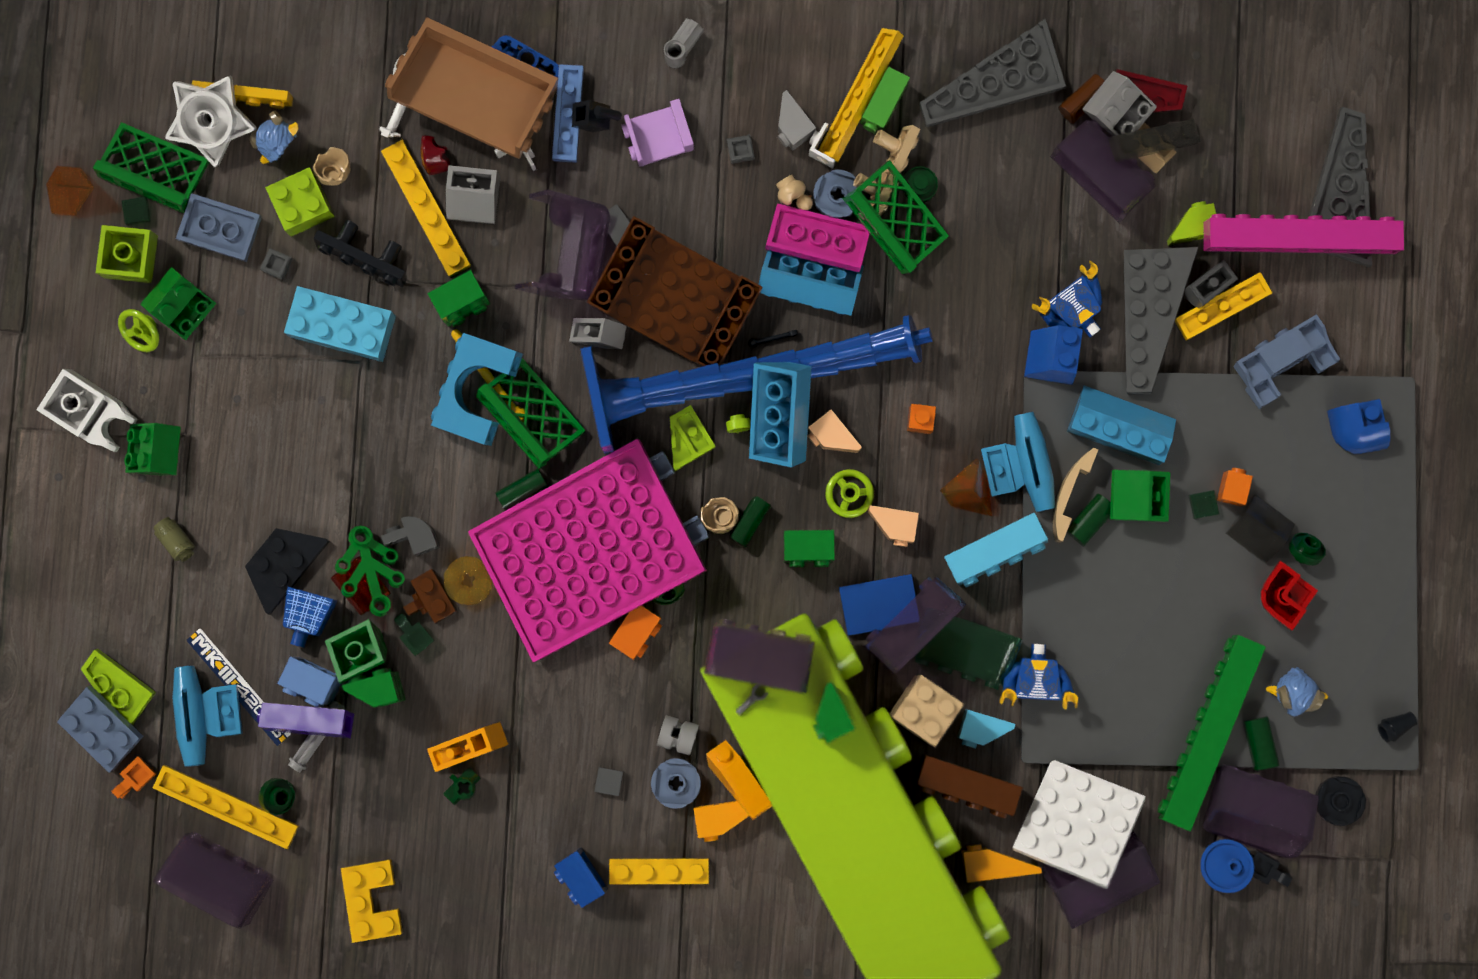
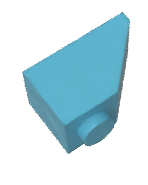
(981, 729)

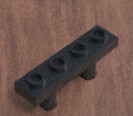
(368, 264)

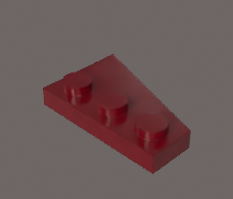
(1163, 93)

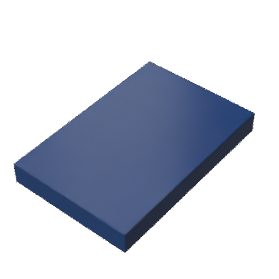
(875, 603)

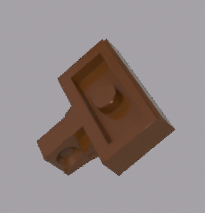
(430, 598)

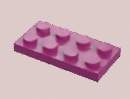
(818, 238)

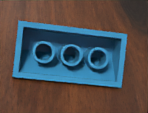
(809, 282)
(780, 412)
(1122, 425)

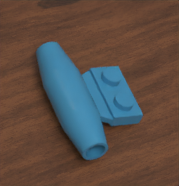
(1025, 464)
(202, 714)

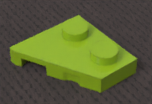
(688, 438)

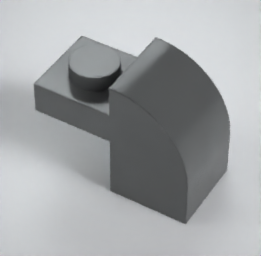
(418, 532)

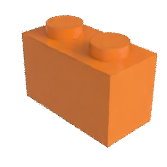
(635, 632)

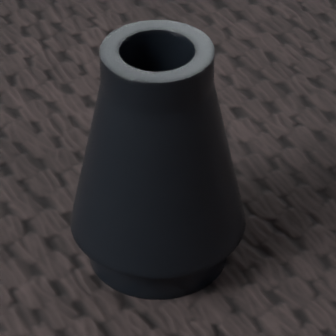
(1394, 727)

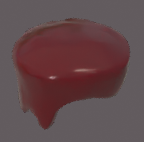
(433, 156)

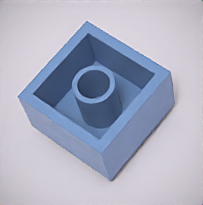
(309, 680)

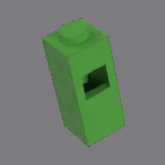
(884, 100)

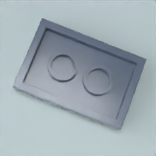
(218, 227)
(100, 729)

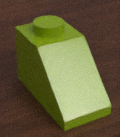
(1191, 224)

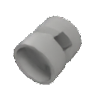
(686, 736)

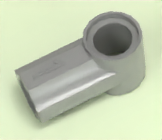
(683, 42)

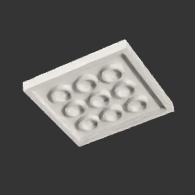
(1079, 823)

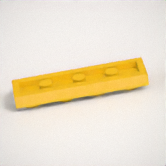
(255, 96)
(1223, 306)
(659, 871)

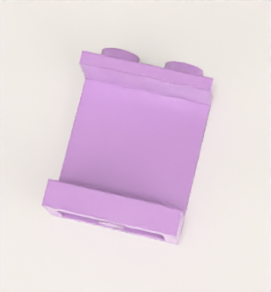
(658, 134)

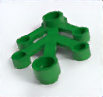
(369, 567)

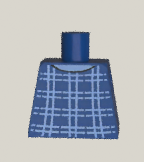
(306, 614)

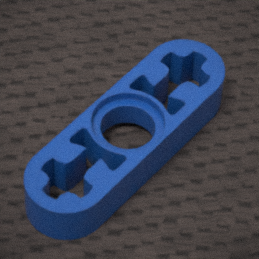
(525, 49)

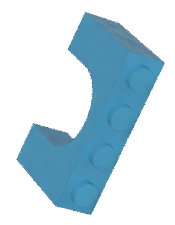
(451, 411)

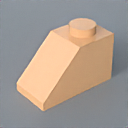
(832, 434)
(895, 524)

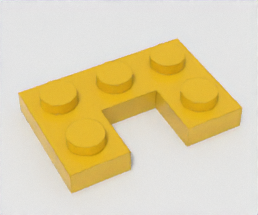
(357, 885)

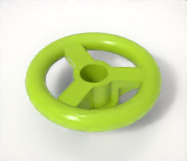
(143, 327)
(842, 510)

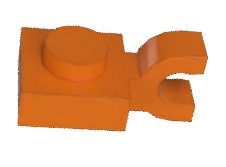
(135, 775)

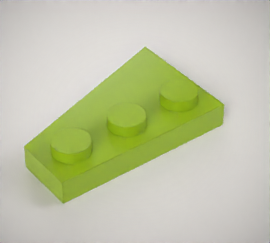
(117, 685)

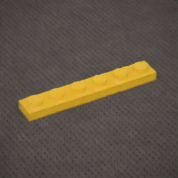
(860, 93)
(426, 208)
(225, 806)

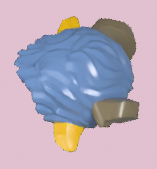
(273, 137)
(1298, 692)

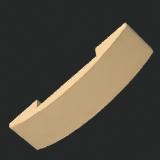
(1060, 521)

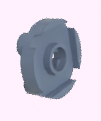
(822, 193)
(685, 793)

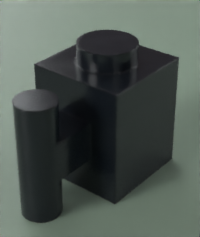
(593, 116)

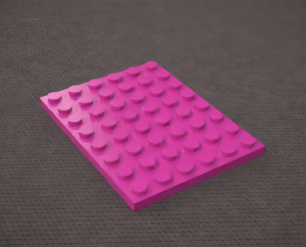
(586, 550)

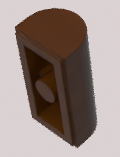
(1073, 105)

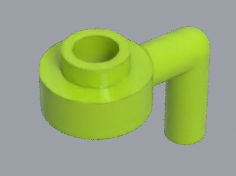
(738, 423)

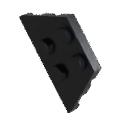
(281, 564)

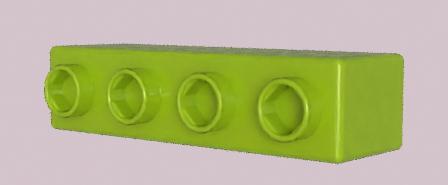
(856, 826)

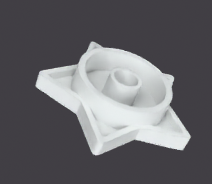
(191, 118)

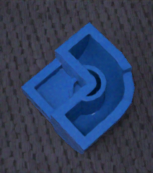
(1360, 427)

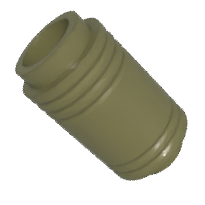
(174, 539)

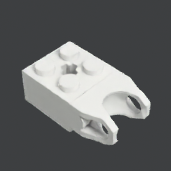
(93, 412)

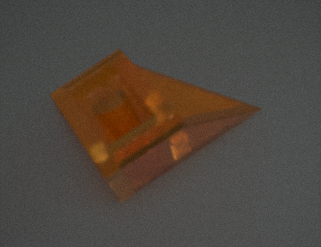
(68, 190)
(969, 490)

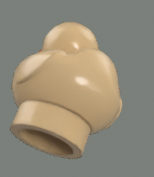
(794, 189)

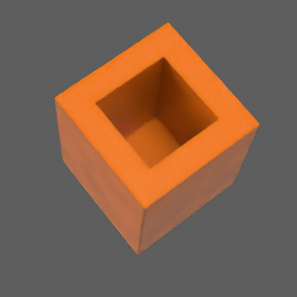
(921, 418)
(1235, 487)

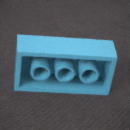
(340, 324)
(997, 549)

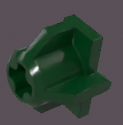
(463, 787)

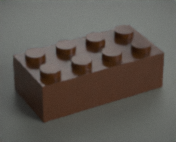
(969, 785)

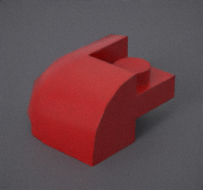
(1286, 595)

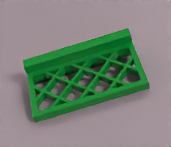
(148, 187)
(878, 228)
(516, 428)

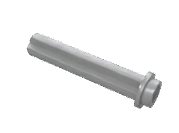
(309, 746)

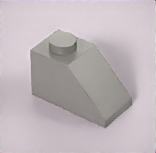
(794, 124)
(598, 333)

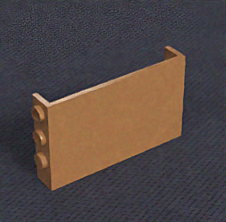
(472, 88)

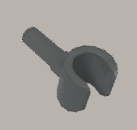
(753, 698)

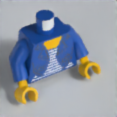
(1075, 304)
(1038, 679)

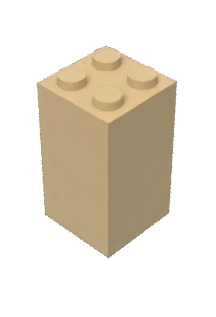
(925, 710)

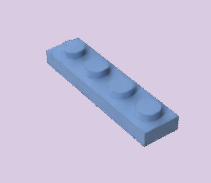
(568, 92)

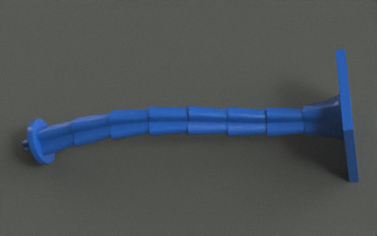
(627, 397)

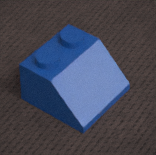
(1054, 354)
(580, 878)

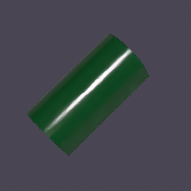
(521, 489)
(1090, 520)
(749, 521)
(1261, 743)

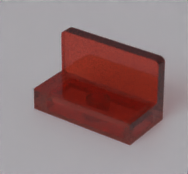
(362, 597)

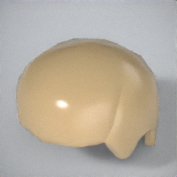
(332, 167)
(720, 515)

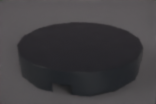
(1340, 800)

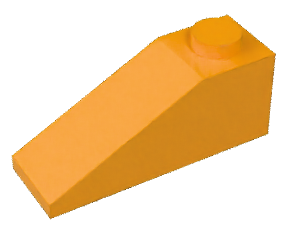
(467, 746)
(738, 779)
(717, 819)
(987, 864)

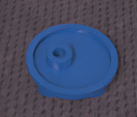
(1227, 866)

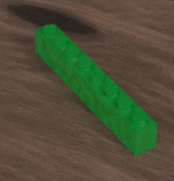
(1211, 732)

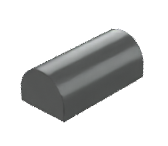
(1210, 284)

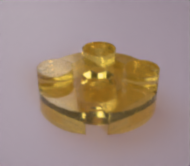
(463, 593)

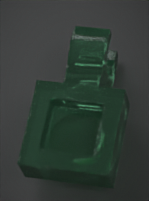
(414, 637)

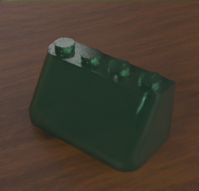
(972, 651)

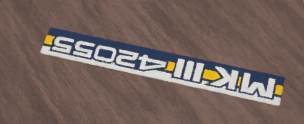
(230, 676)

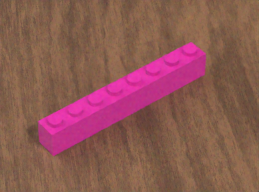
(1303, 235)

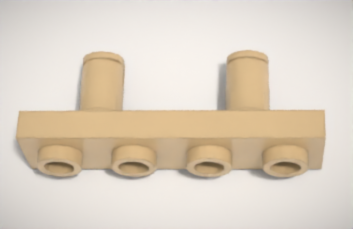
(899, 152)

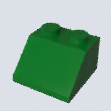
(356, 650)
(831, 716)

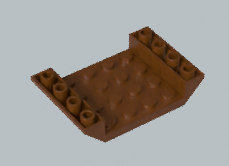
(673, 295)

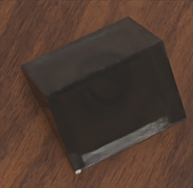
(1261, 529)

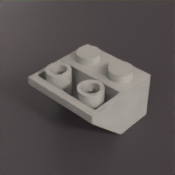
(1119, 105)
(472, 194)

